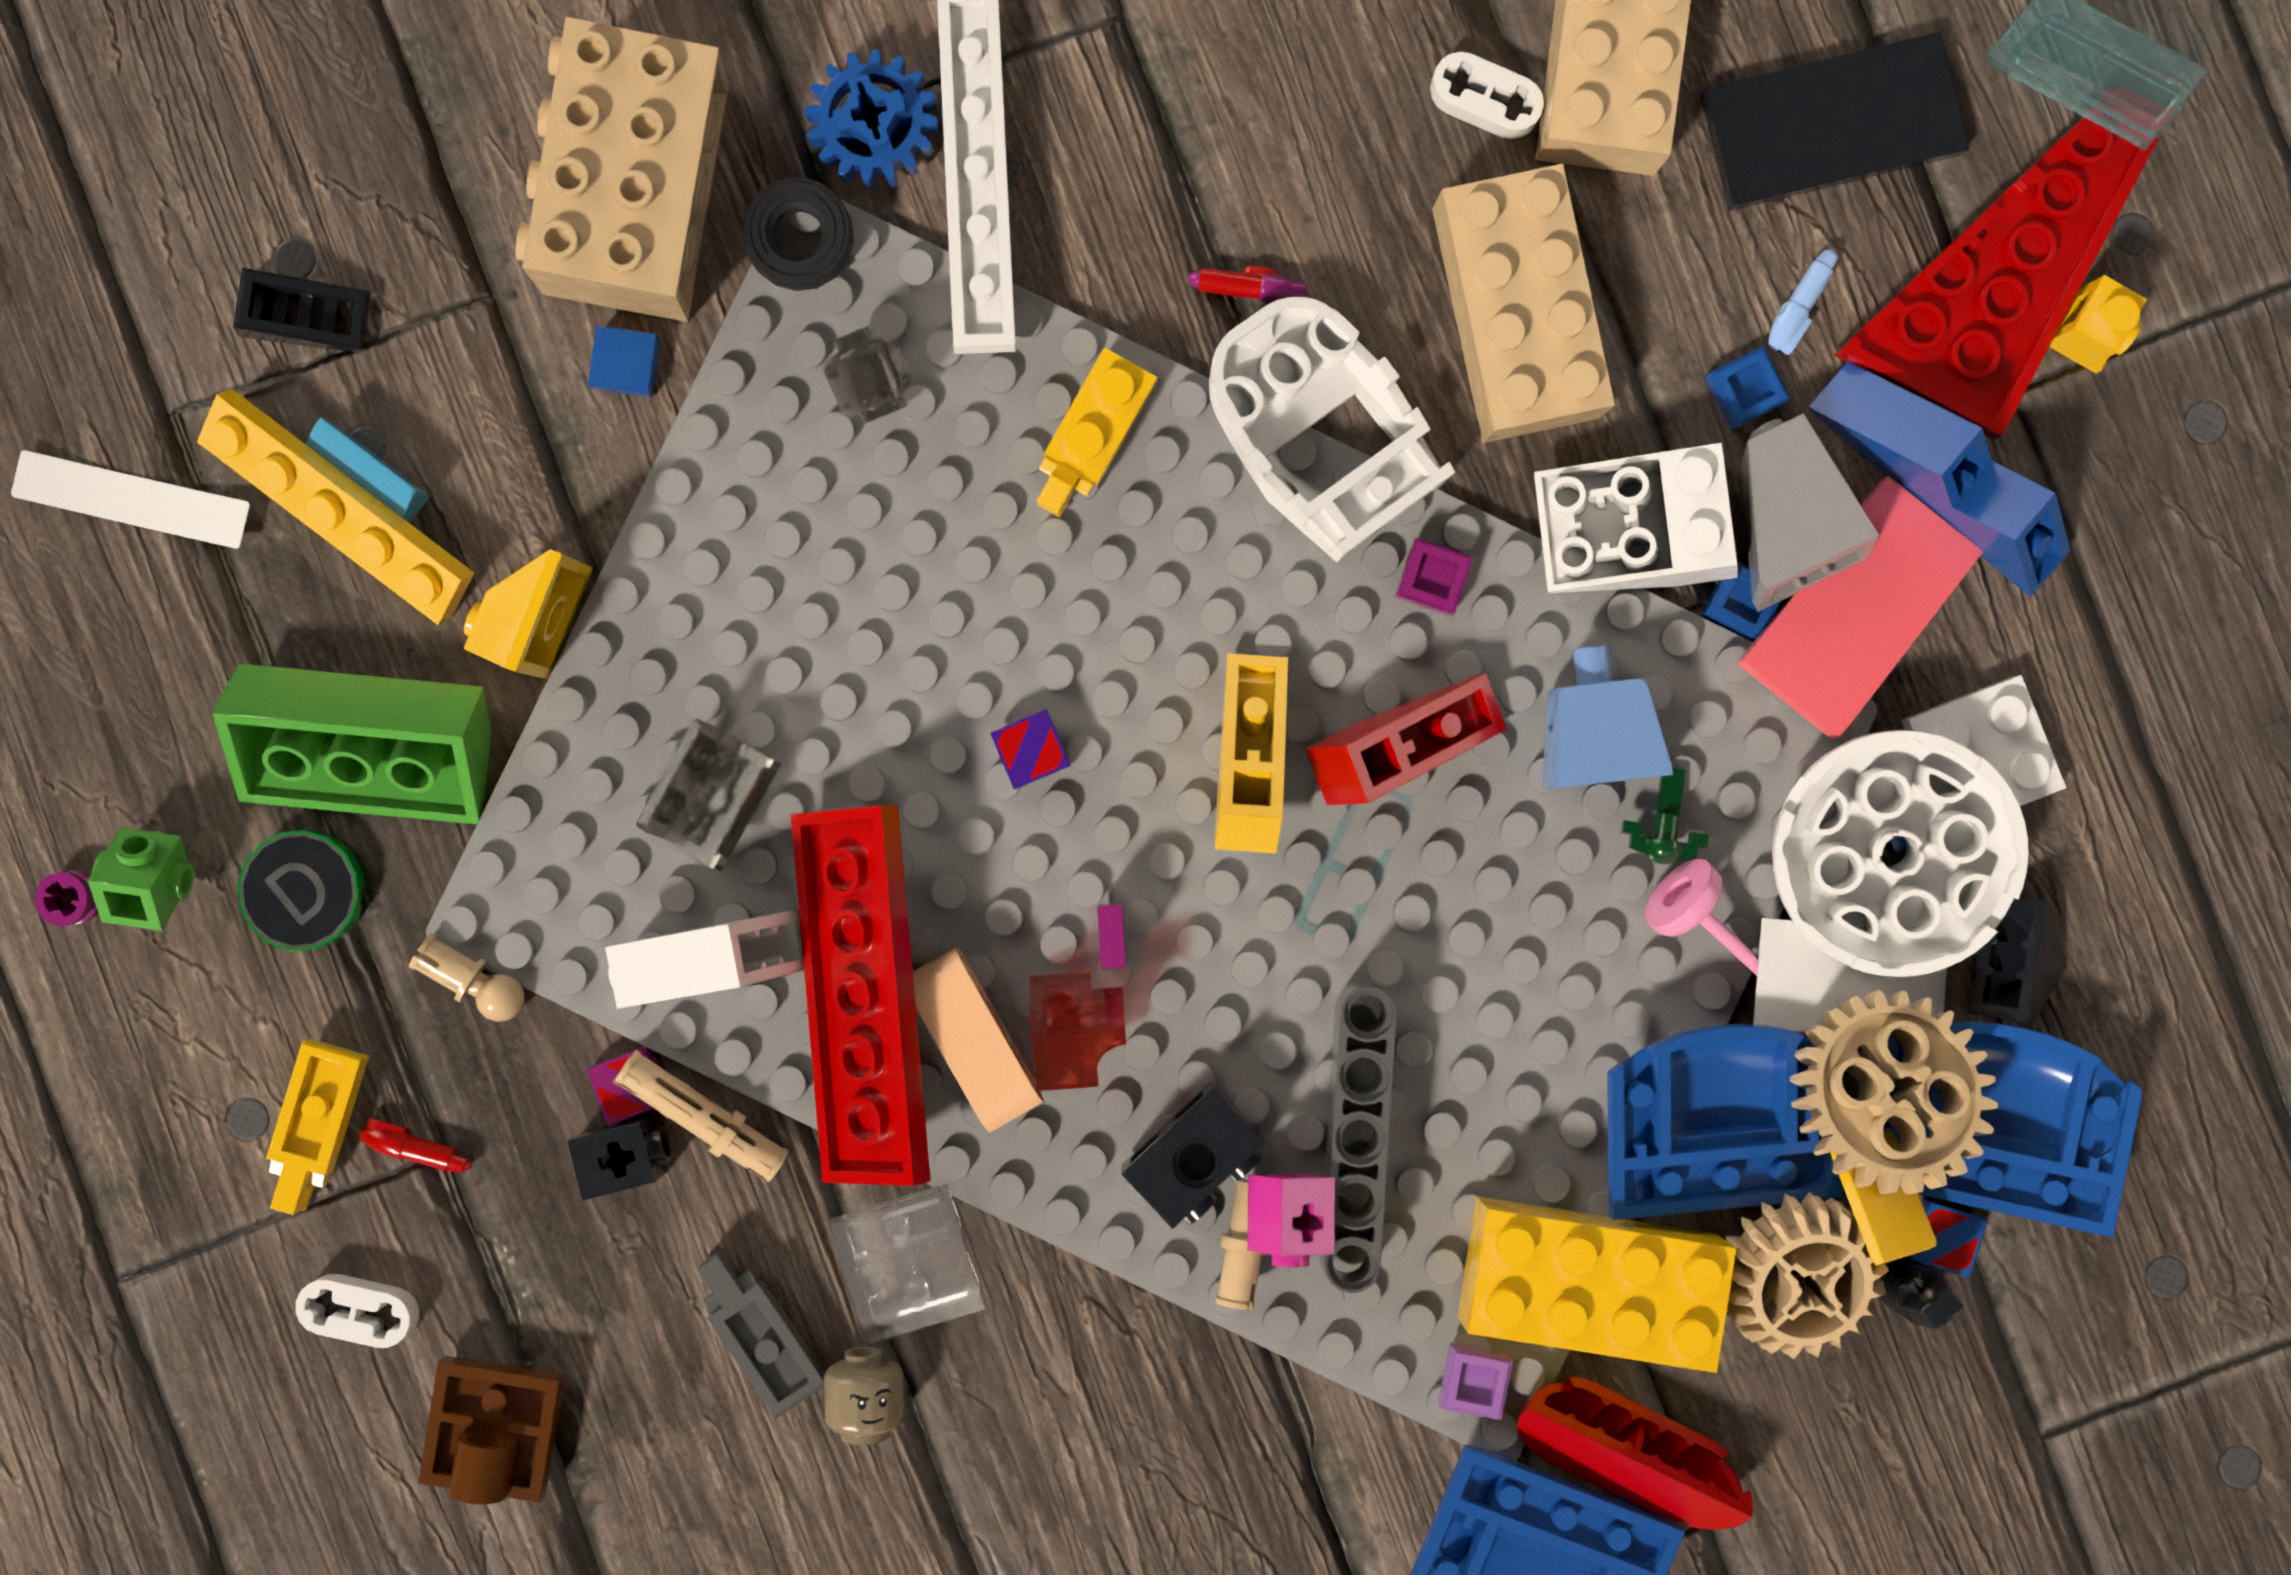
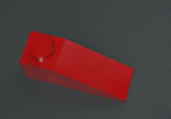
(1405, 742)

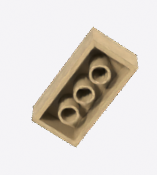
(1613, 83)
(1522, 303)

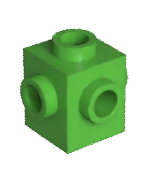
(141, 879)

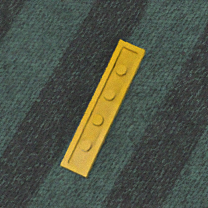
(334, 506)

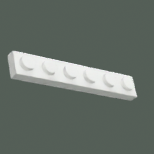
(976, 176)

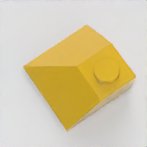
(528, 615)

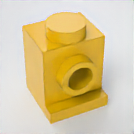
(2099, 323)

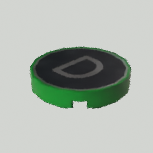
(301, 890)

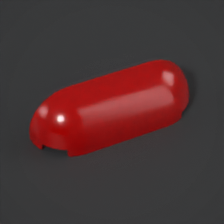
(1634, 1454)

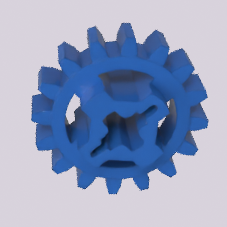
(849, 125)

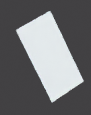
(1803, 982)

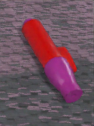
(1253, 283)

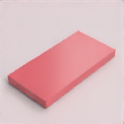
(1849, 631)

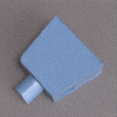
(1601, 727)

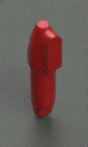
(400, 1144)

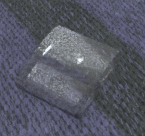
(907, 1263)

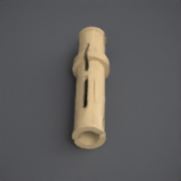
(702, 1117)

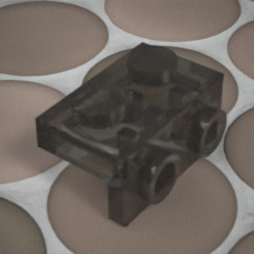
(708, 793)

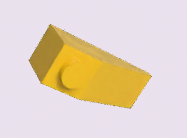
(1252, 754)

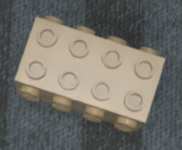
(623, 169)

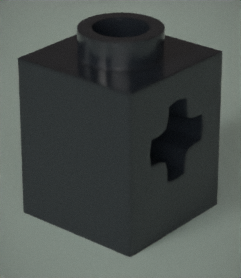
(602, 1174)

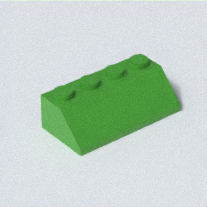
(356, 743)

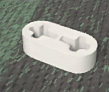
(1492, 82)
(354, 1324)

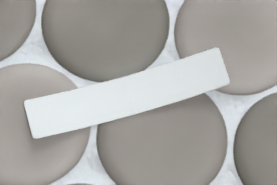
(130, 499)

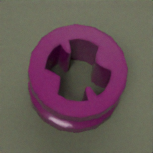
(47, 899)

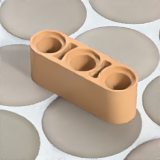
(974, 1041)

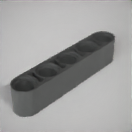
(1368, 1104)

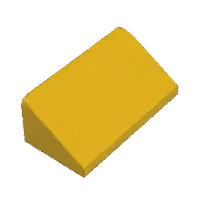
(1889, 1223)

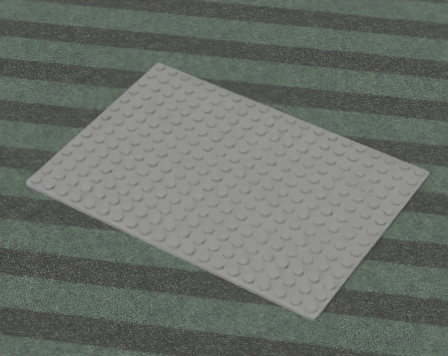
(903, 596)

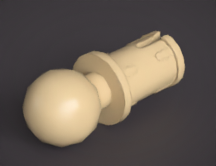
(496, 996)

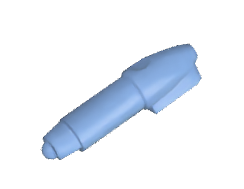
(1794, 314)

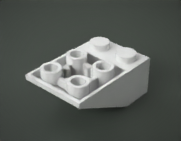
(1637, 522)

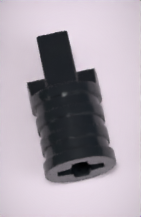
(1920, 1294)

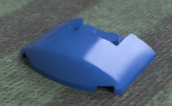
(1712, 1125)
(2056, 1135)
(1528, 1522)

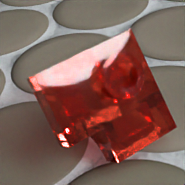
(1072, 1029)

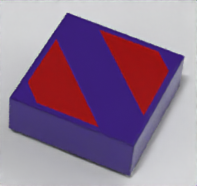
(1030, 749)

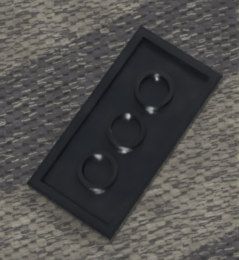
(1834, 121)

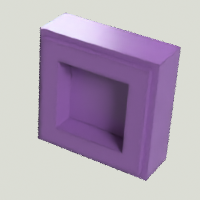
(1475, 1381)

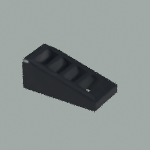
(250, 301)

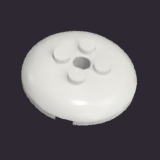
(1959, 864)

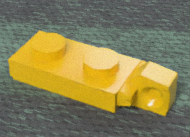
(1093, 429)
(313, 1121)

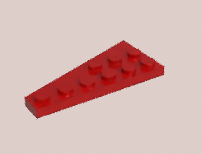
(1996, 295)

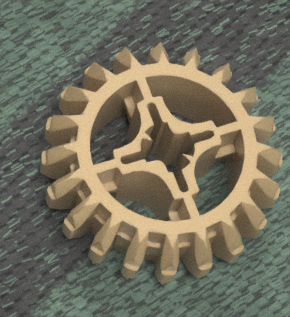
(1786, 1309)

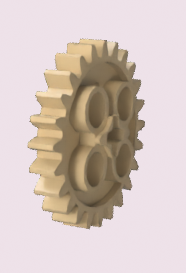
(1856, 1126)

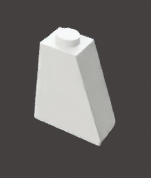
(705, 959)

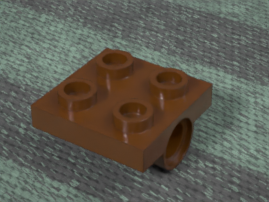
(491, 1431)

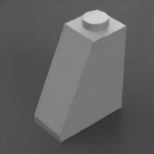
(1797, 512)

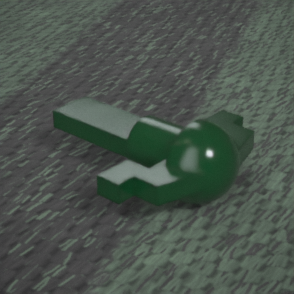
(1663, 844)

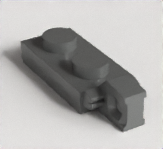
(759, 1335)

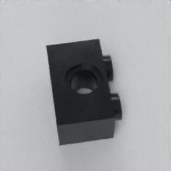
(1206, 1121)

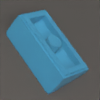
(367, 469)

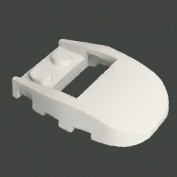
(1288, 373)

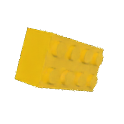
(1596, 1284)

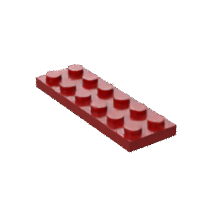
(860, 996)

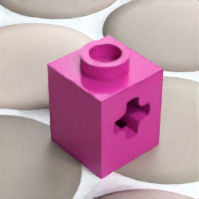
(1291, 1217)

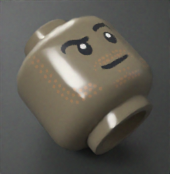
(864, 1396)

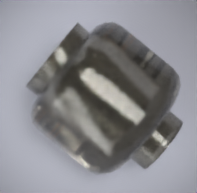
(868, 375)

